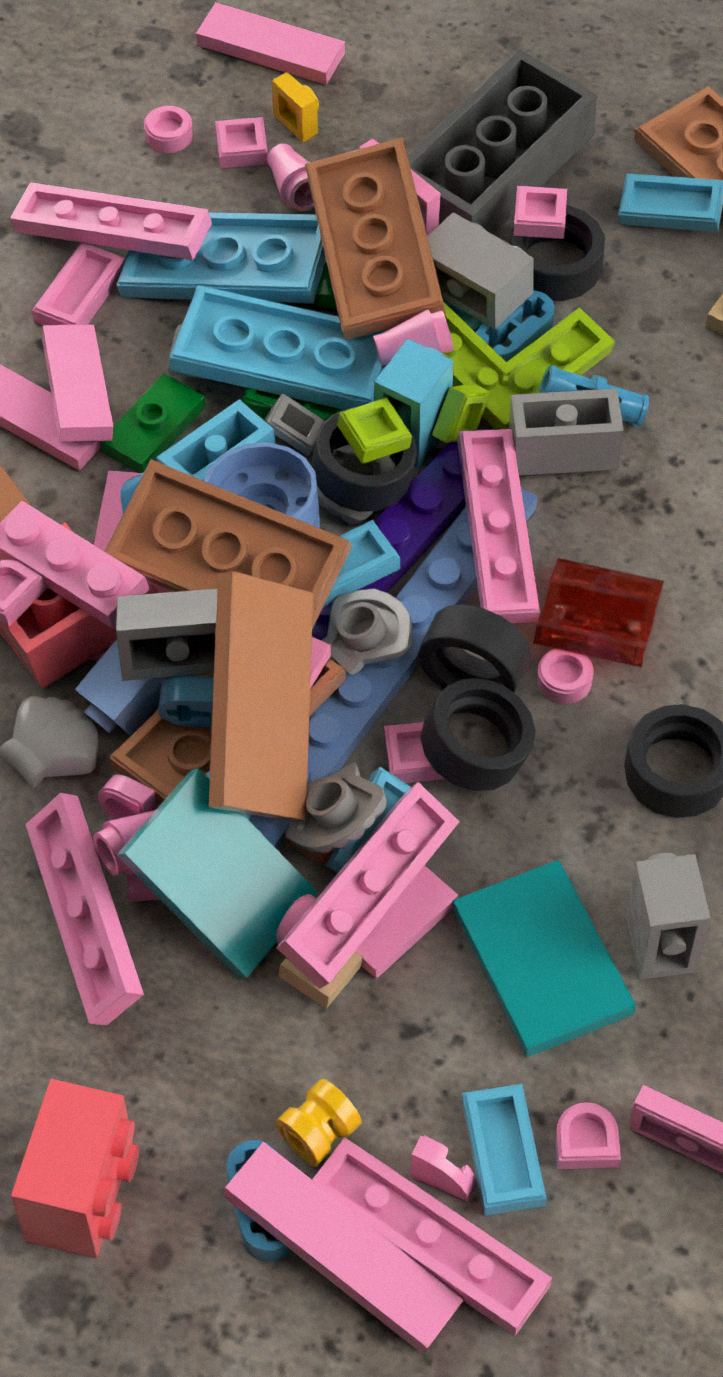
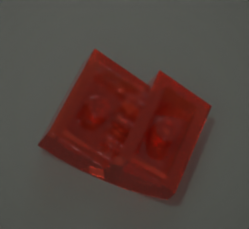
(598, 612)

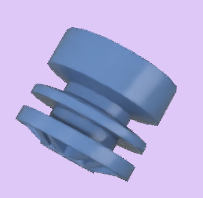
(270, 477)

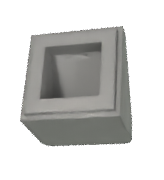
(294, 424)

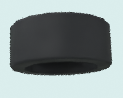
(576, 278)
(354, 489)
(481, 633)
(499, 707)
(667, 796)

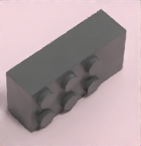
(505, 137)

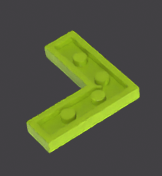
(570, 346)

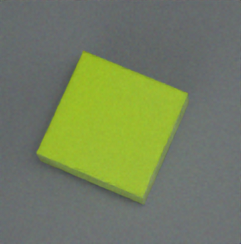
(460, 411)
(374, 430)

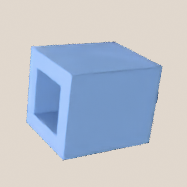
(118, 701)

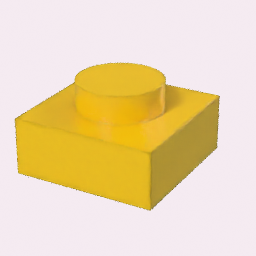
(295, 106)

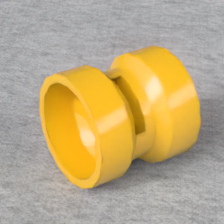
(318, 1122)

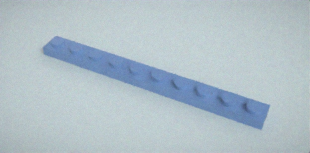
(355, 706)

